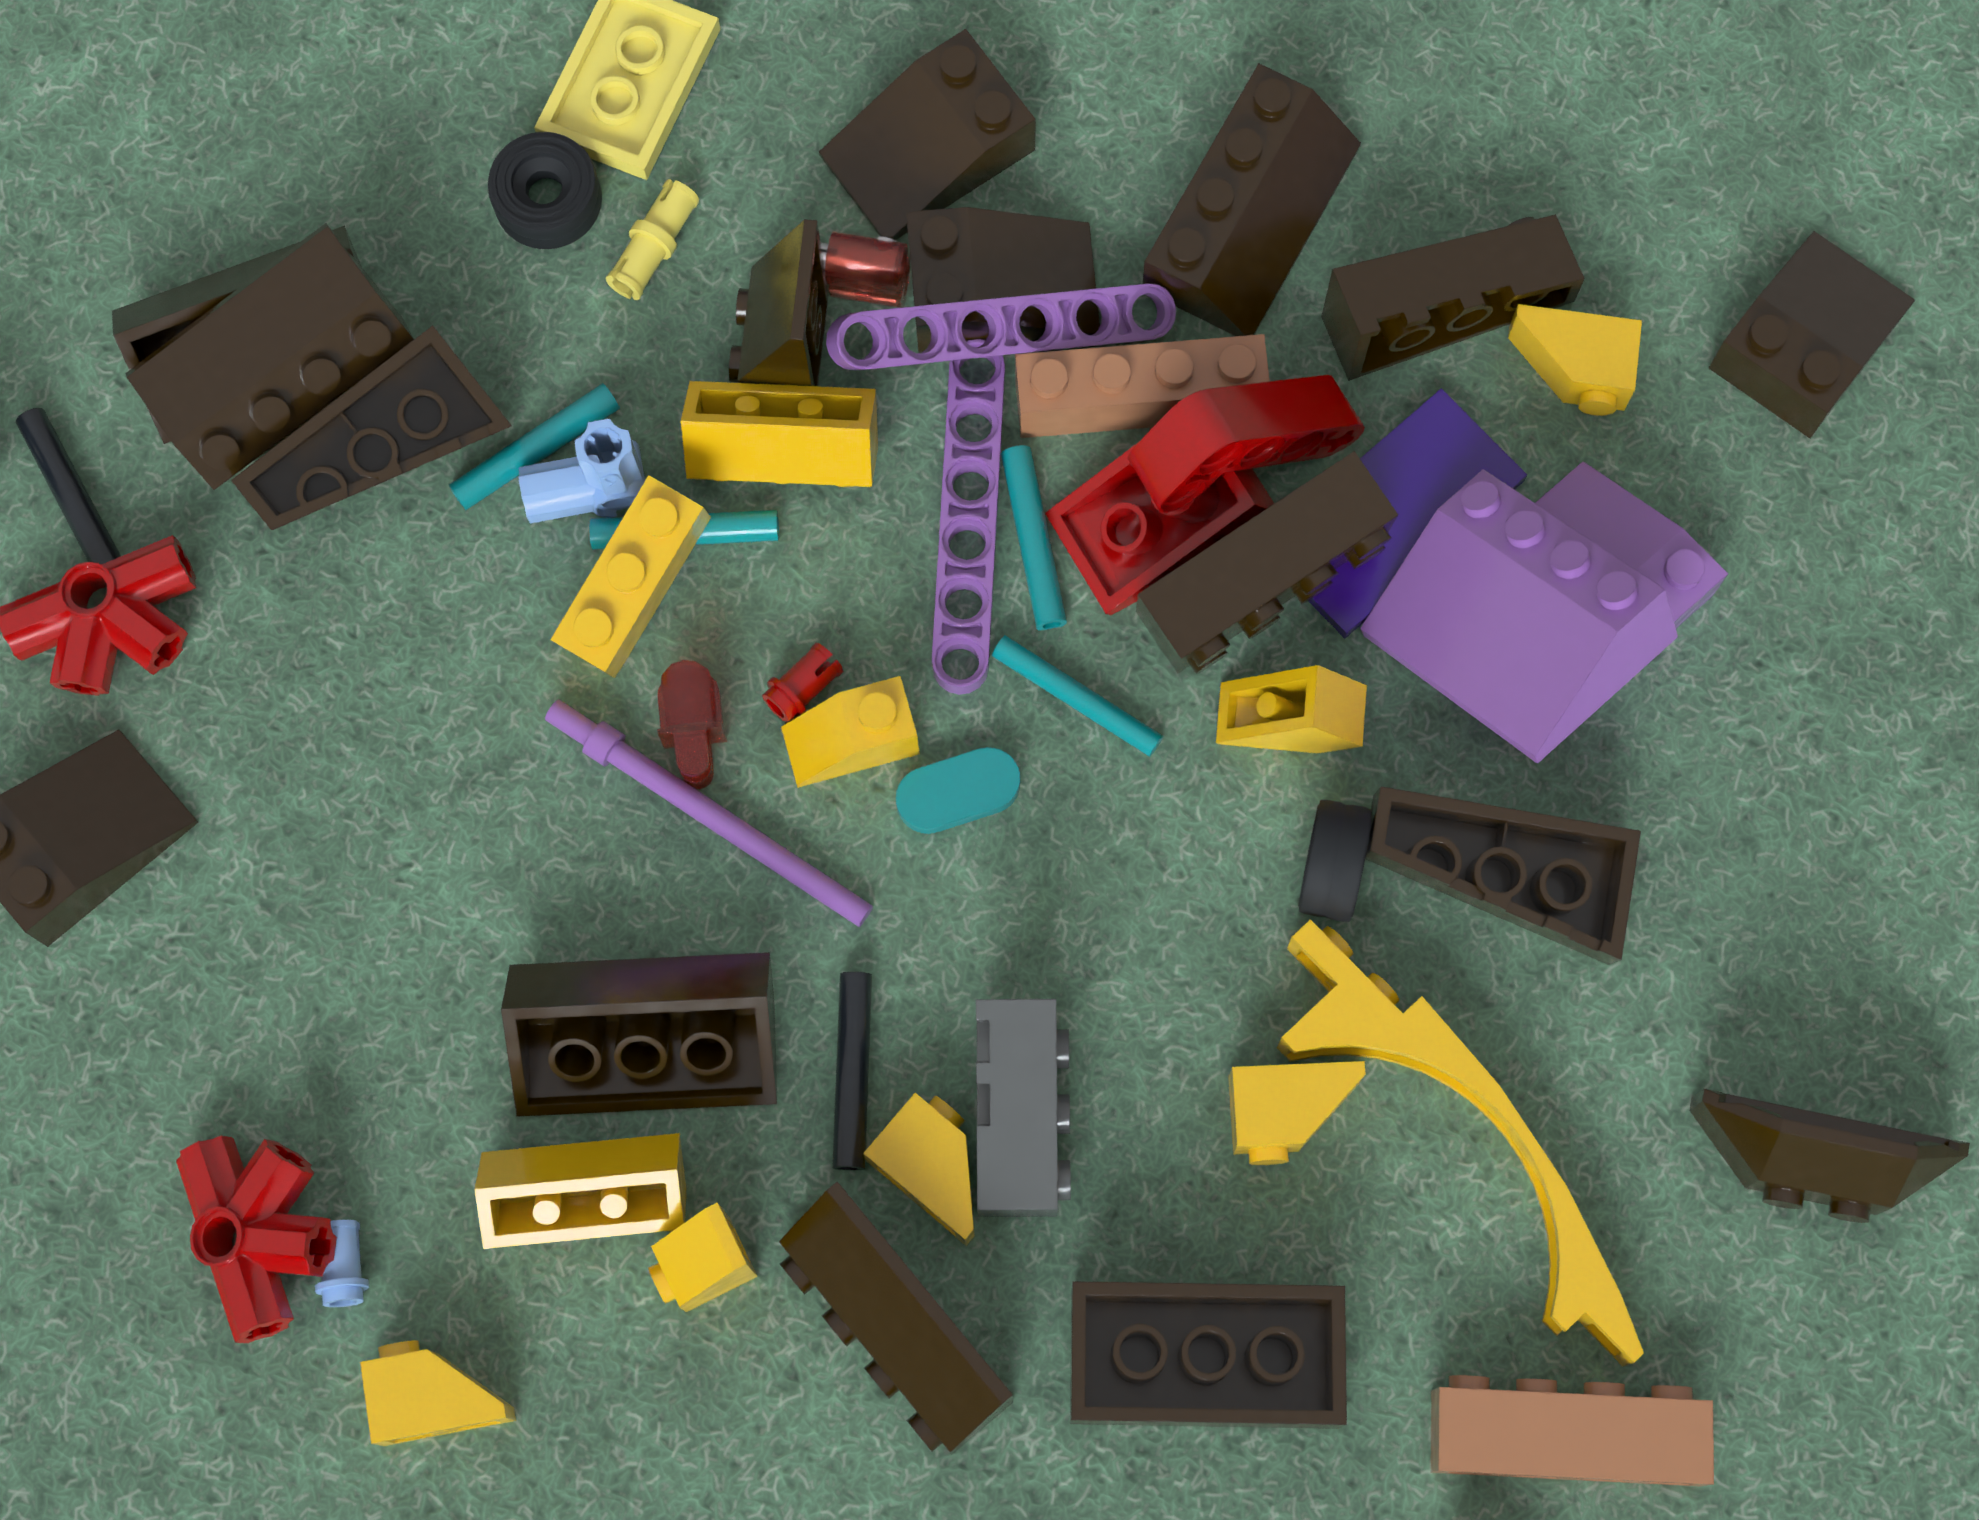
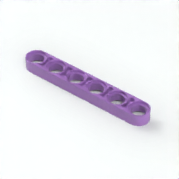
(1004, 329)
(965, 515)

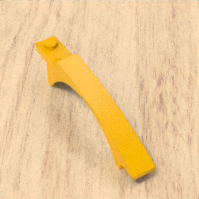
(1363, 1021)

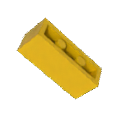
(780, 433)
(631, 576)
(581, 1190)

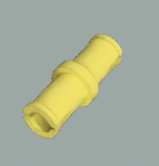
(652, 239)

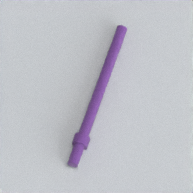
(607, 746)

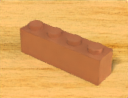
(1127, 383)
(1572, 1435)

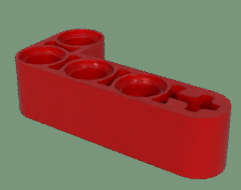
(1241, 430)

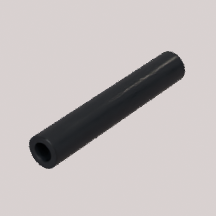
(66, 486)
(852, 1071)

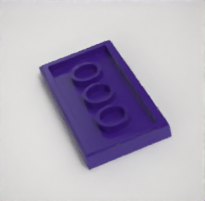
(1418, 472)

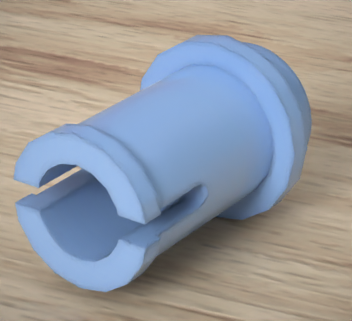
(342, 1278)

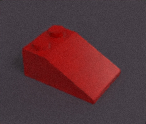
(1129, 544)

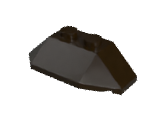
(1821, 1156)

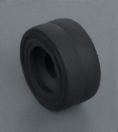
(537, 158)
(1335, 860)

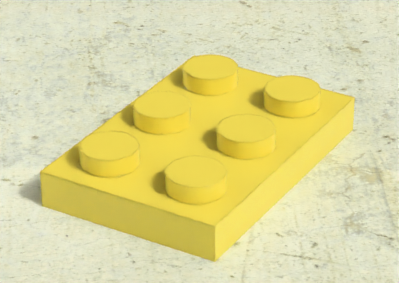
(629, 80)

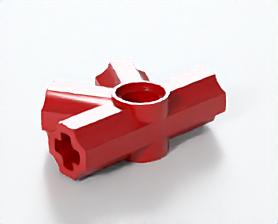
(123, 621)
(268, 1238)

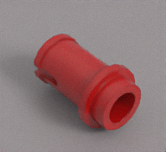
(801, 683)

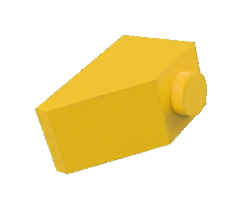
(1580, 355)
(1293, 711)
(851, 732)
(1285, 1105)
(928, 1162)
(700, 1260)
(424, 1396)

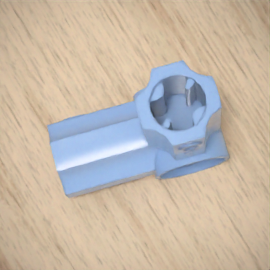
(598, 480)

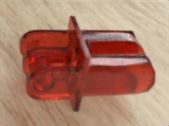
(691, 719)

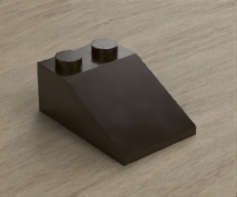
(931, 136)
(998, 255)
(783, 314)
(1810, 334)
(82, 834)

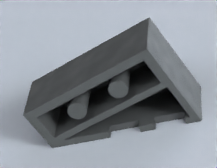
(1020, 1108)

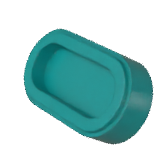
(958, 790)

